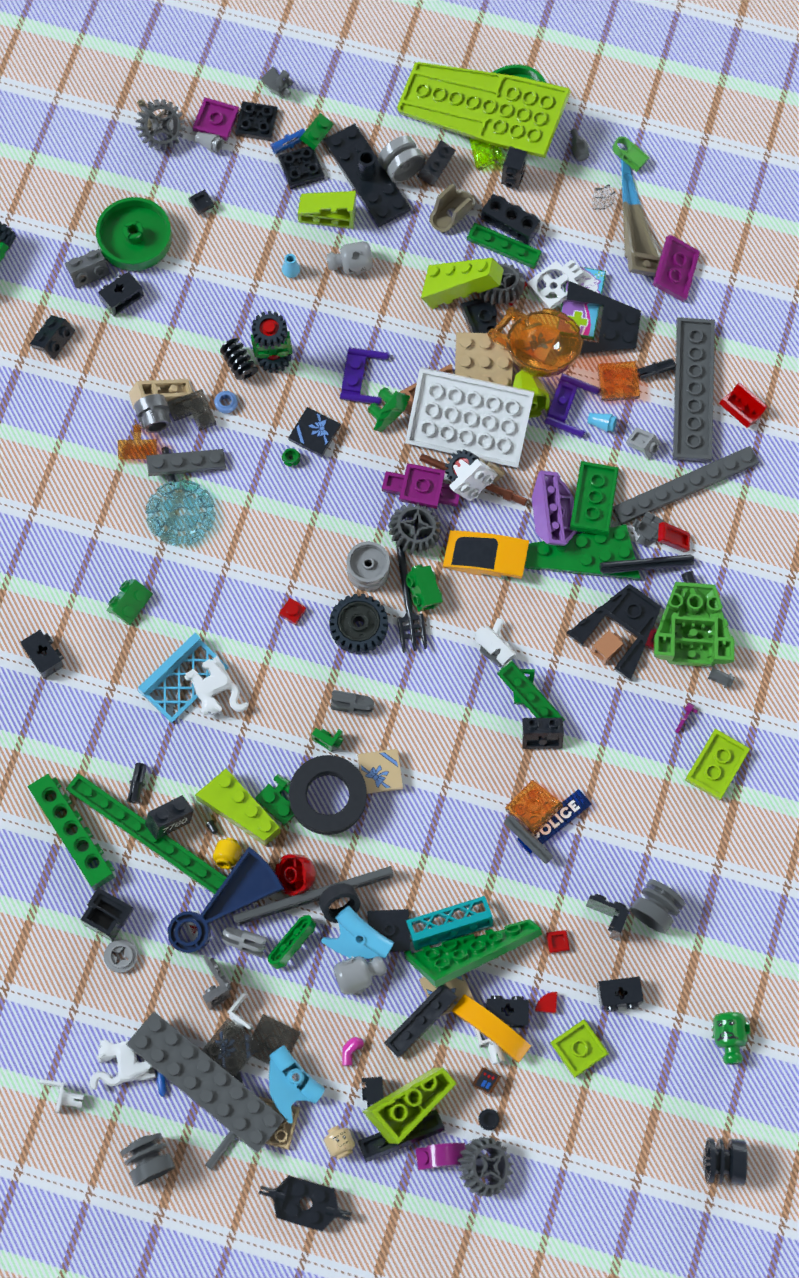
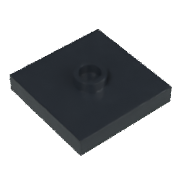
(393, 926)

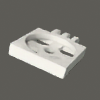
(569, 273)

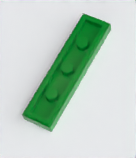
(504, 245)
(527, 692)

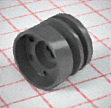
(657, 906)
(147, 1159)

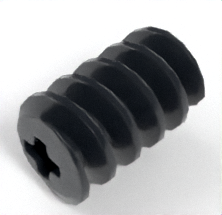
(237, 359)

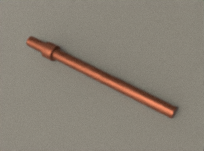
(507, 494)

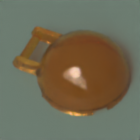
(540, 342)

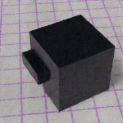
(106, 914)

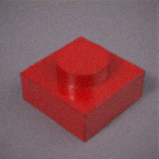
(292, 611)

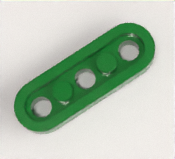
(291, 942)

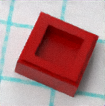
(557, 941)

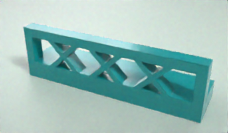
(452, 929)

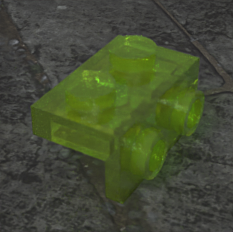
(485, 154)

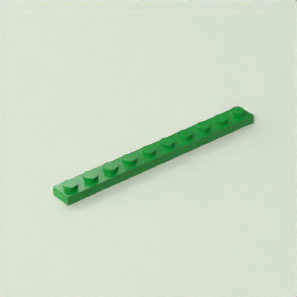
(136, 828)

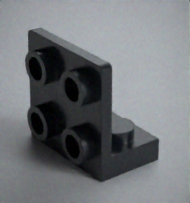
(616, 910)

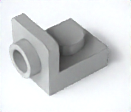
(644, 442)

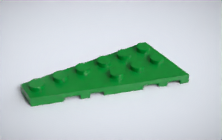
(584, 554)

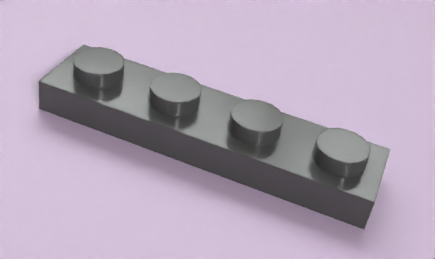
(185, 462)

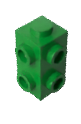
(424, 588)

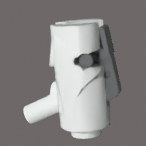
(493, 646)

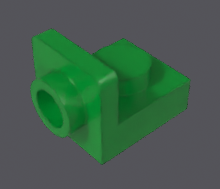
(324, 739)

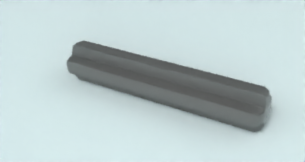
(528, 839)

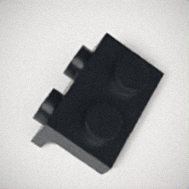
(53, 336)

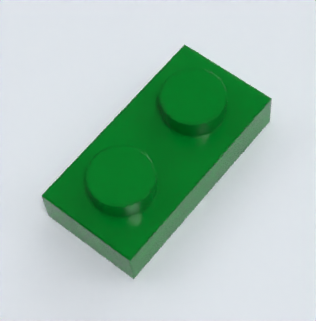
(316, 131)

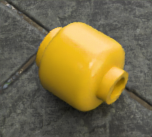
(227, 853)

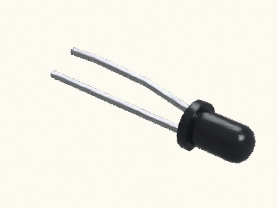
(210, 824)

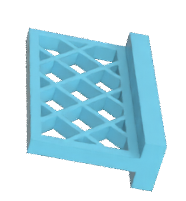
(167, 670)

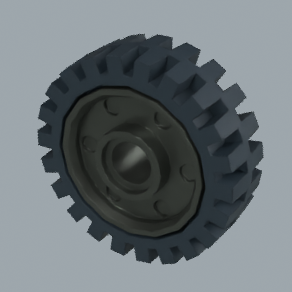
(358, 609)

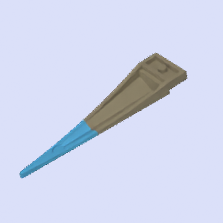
(638, 241)

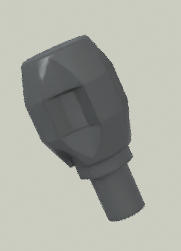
(579, 146)

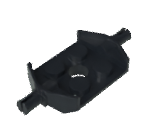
(292, 1191)

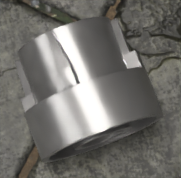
(153, 413)

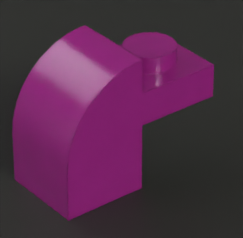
(439, 1155)

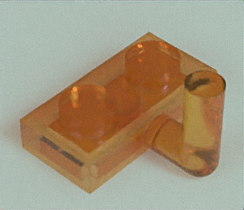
(137, 447)

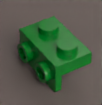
(129, 601)

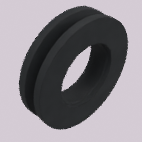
(324, 766)

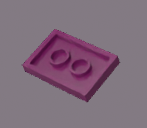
(676, 268)

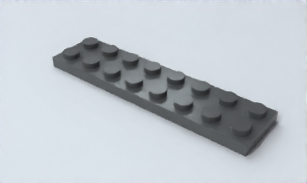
(693, 389)
(205, 1082)

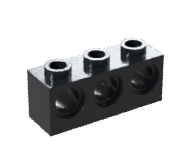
(515, 227)

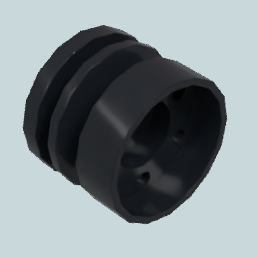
(725, 1161)

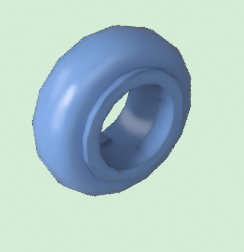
(223, 395)

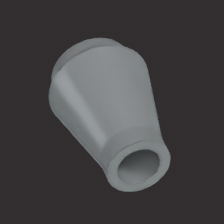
(209, 141)

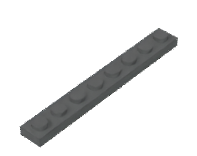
(685, 485)

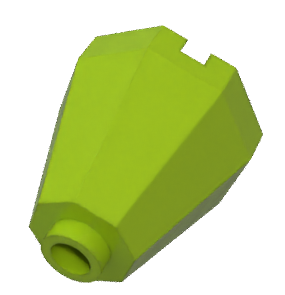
(541, 396)

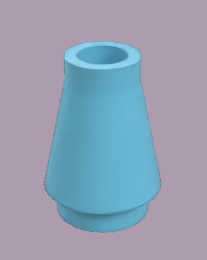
(290, 266)
(603, 421)

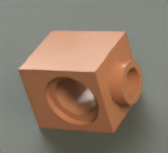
(607, 647)

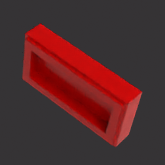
(674, 537)

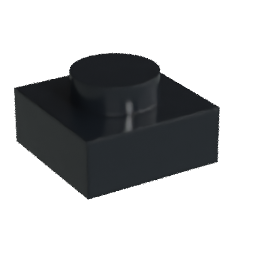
(201, 202)

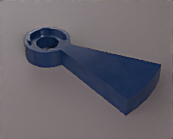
(246, 884)

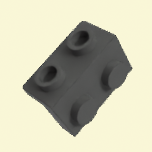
(87, 268)

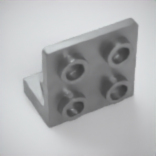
(216, 995)

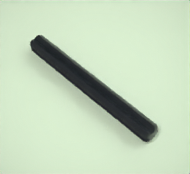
(646, 564)

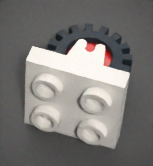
(468, 474)

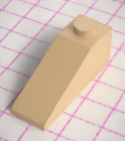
(169, 388)

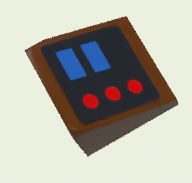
(486, 1081)

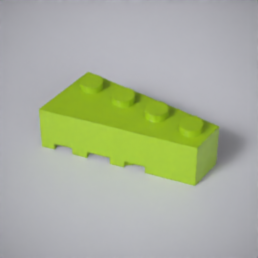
(459, 279)
(232, 801)
(406, 1107)

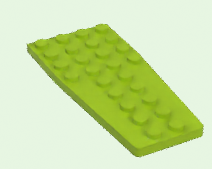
(485, 106)

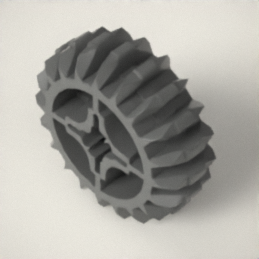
(165, 119)
(509, 290)
(424, 525)
(478, 1165)

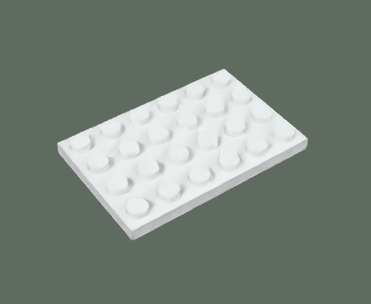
(469, 415)

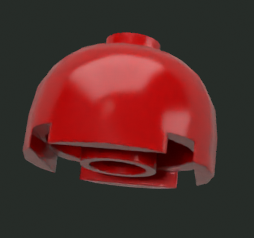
(296, 873)

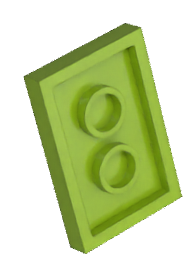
(717, 764)

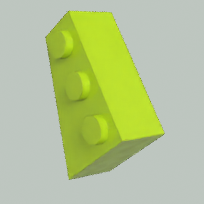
(328, 209)

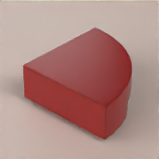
(547, 1003)

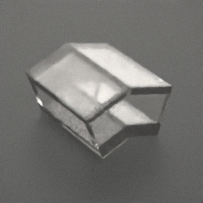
(603, 197)

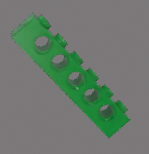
(41, 790)

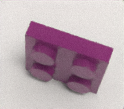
(215, 118)
(422, 485)

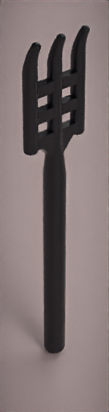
(409, 616)

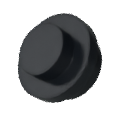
(488, 1119)

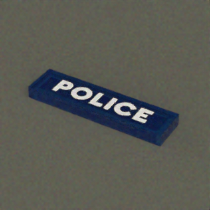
(571, 809)

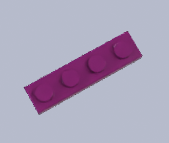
(393, 484)

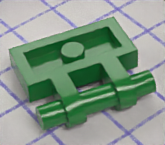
(274, 802)

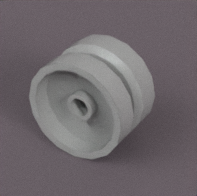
(401, 159)
(378, 563)

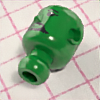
(731, 1033)

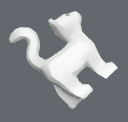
(212, 685)
(128, 1065)

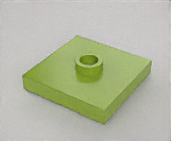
(579, 1048)

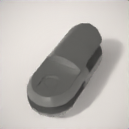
(351, 703)

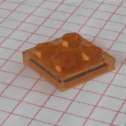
(618, 381)
(534, 806)

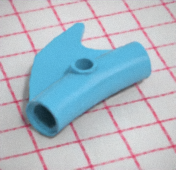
(357, 937)
(284, 1089)

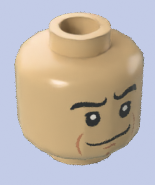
(339, 1142)

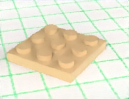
(482, 358)

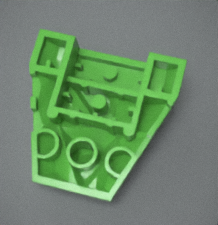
(694, 628)

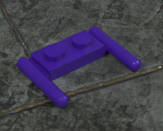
(354, 375)
(562, 402)

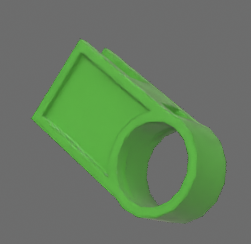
(632, 156)

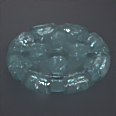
(180, 523)

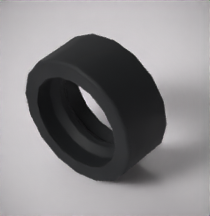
(334, 893)

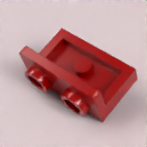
(743, 405)

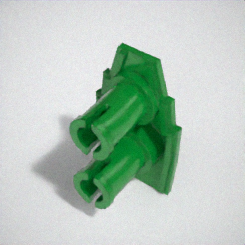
(394, 407)

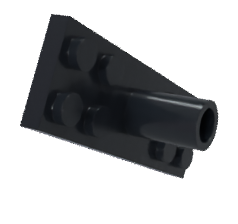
(366, 175)

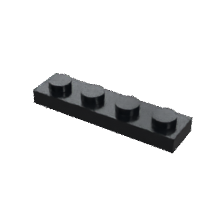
(421, 1020)
(377, 1146)

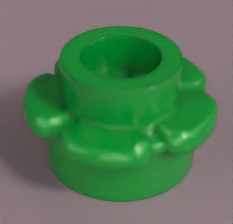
(291, 453)

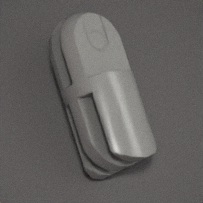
(244, 941)

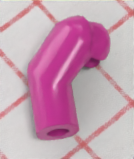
(349, 1048)

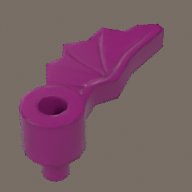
(689, 707)

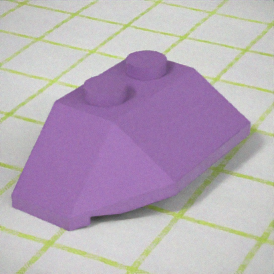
(552, 509)

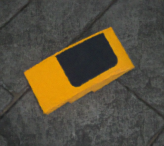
(485, 554)

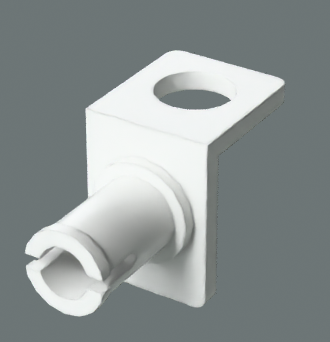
(238, 1020)
(492, 1047)
(64, 1098)

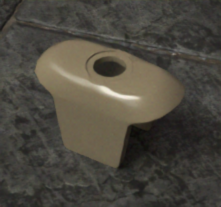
(451, 198)

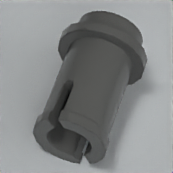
(721, 677)

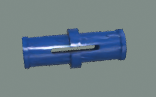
(278, 146)

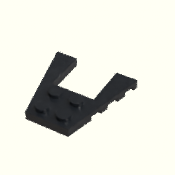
(618, 322)
(630, 611)

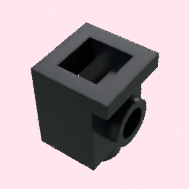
(373, 1090)

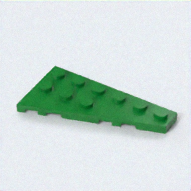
(469, 952)

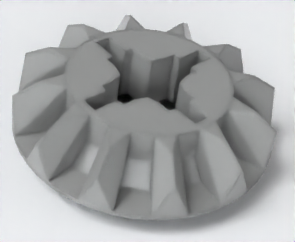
(117, 947)

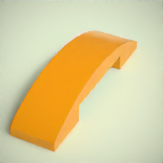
(491, 1027)

